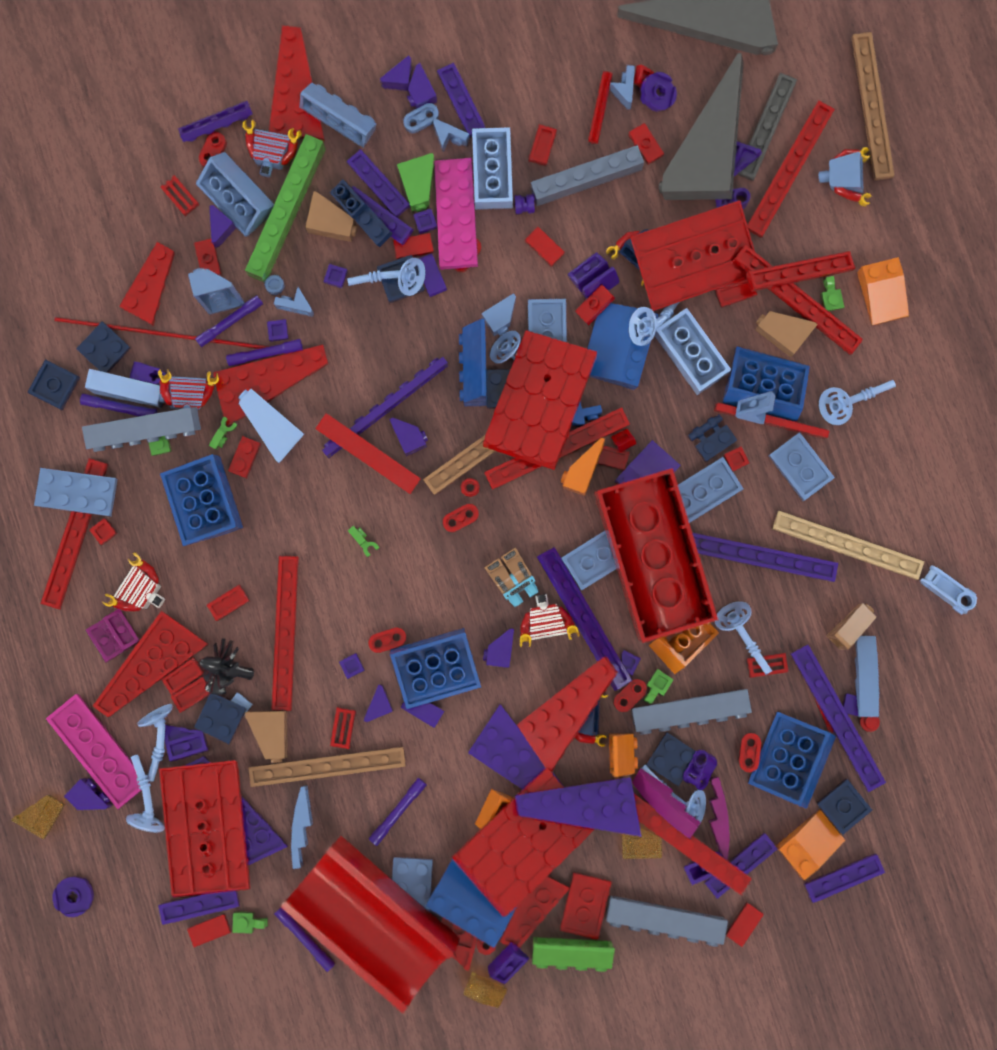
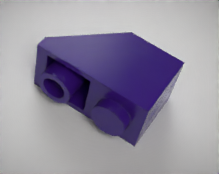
(87, 797)

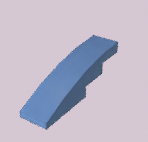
(867, 677)
(301, 819)

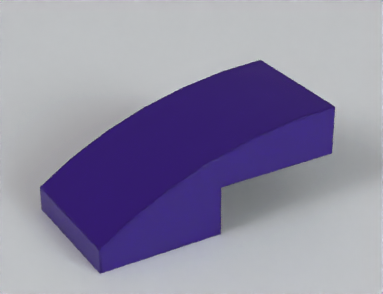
(433, 280)
(427, 713)

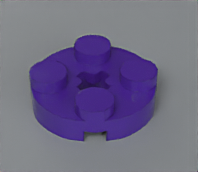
(651, 98)
(64, 889)

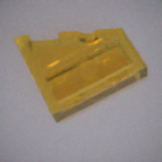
(40, 816)
(641, 847)

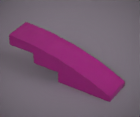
(660, 798)
(720, 823)

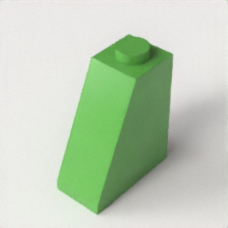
(417, 181)

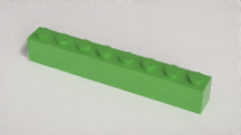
(285, 208)

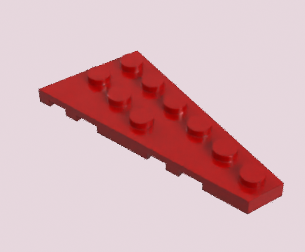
(291, 79)
(266, 378)
(157, 654)
(562, 716)

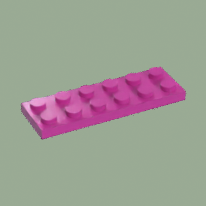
(456, 213)
(96, 750)

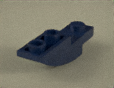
(361, 213)

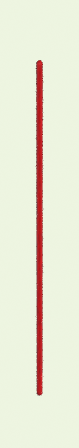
(158, 333)

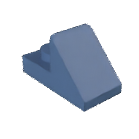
(624, 90)
(445, 132)
(298, 306)
(755, 407)

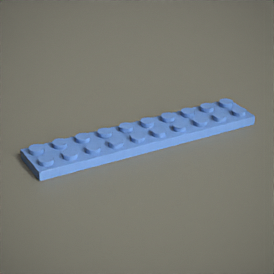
(699, 495)

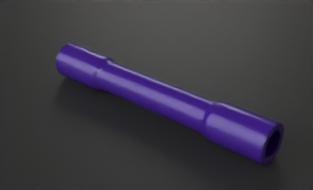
(211, 333)
(242, 357)
(97, 402)
(383, 829)
(320, 955)

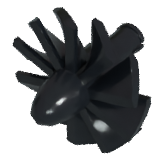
(222, 669)

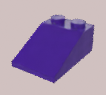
(649, 461)

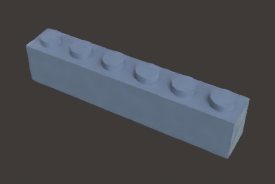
(587, 175)
(141, 428)
(691, 710)
(666, 920)

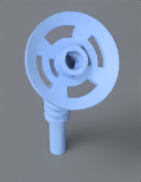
(406, 274)
(649, 324)
(506, 347)
(841, 403)
(736, 623)
(157, 718)
(694, 806)
(147, 818)

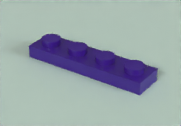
(460, 98)
(209, 124)
(378, 183)
(399, 229)
(745, 861)
(844, 878)
(197, 906)

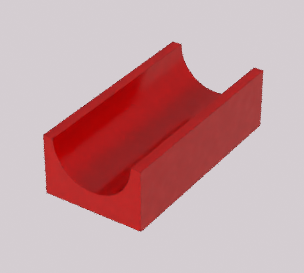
(655, 555)
(371, 923)

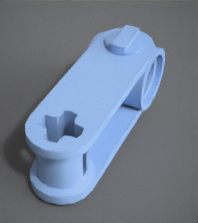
(949, 590)

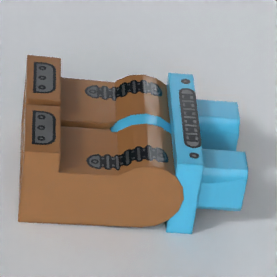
(515, 582)

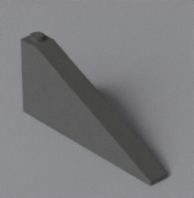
(729, 23)
(707, 156)

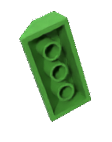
(572, 953)

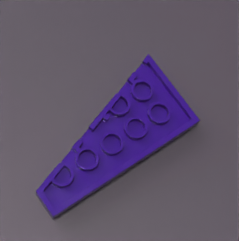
(507, 750)
(594, 806)
(260, 837)

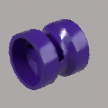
(524, 204)

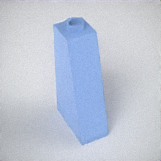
(123, 388)
(272, 427)

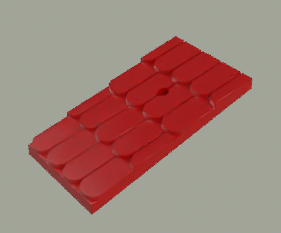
(679, 258)
(540, 399)
(200, 812)
(517, 852)

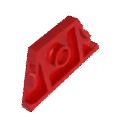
(466, 945)

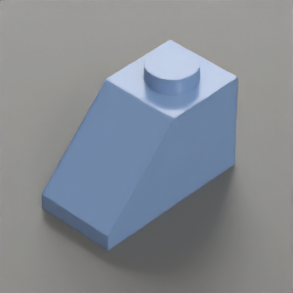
(499, 316)

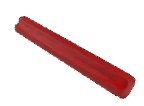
(600, 107)

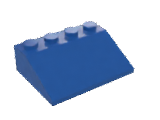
(617, 357)
(474, 364)
(760, 373)
(201, 500)
(435, 668)
(792, 759)
(466, 906)

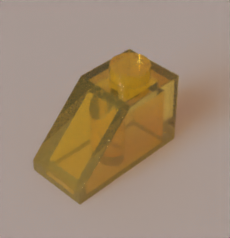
(484, 991)

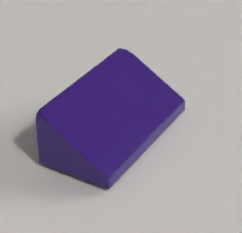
(588, 271)
(608, 279)
(507, 963)

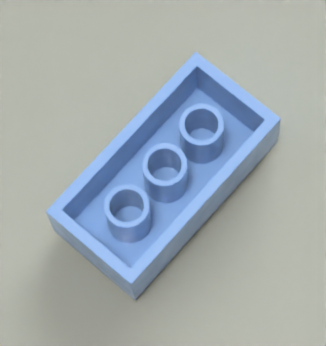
(492, 168)
(692, 351)

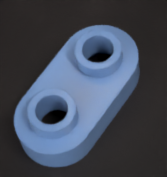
(419, 116)

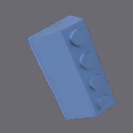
(337, 114)
(234, 193)
(213, 291)

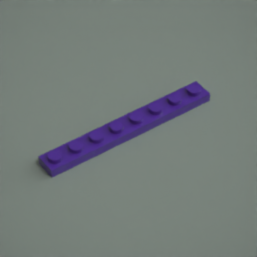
(391, 401)
(766, 557)
(582, 614)
(838, 718)

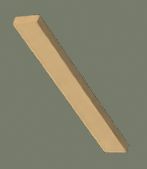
(848, 545)

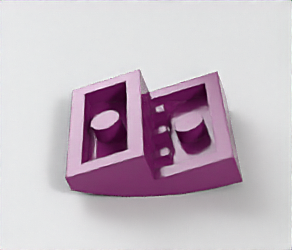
(112, 635)

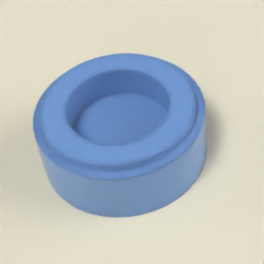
(274, 284)

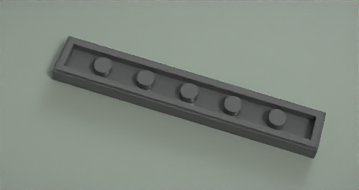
(769, 122)

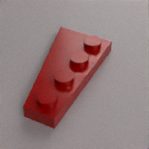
(145, 292)
(533, 911)

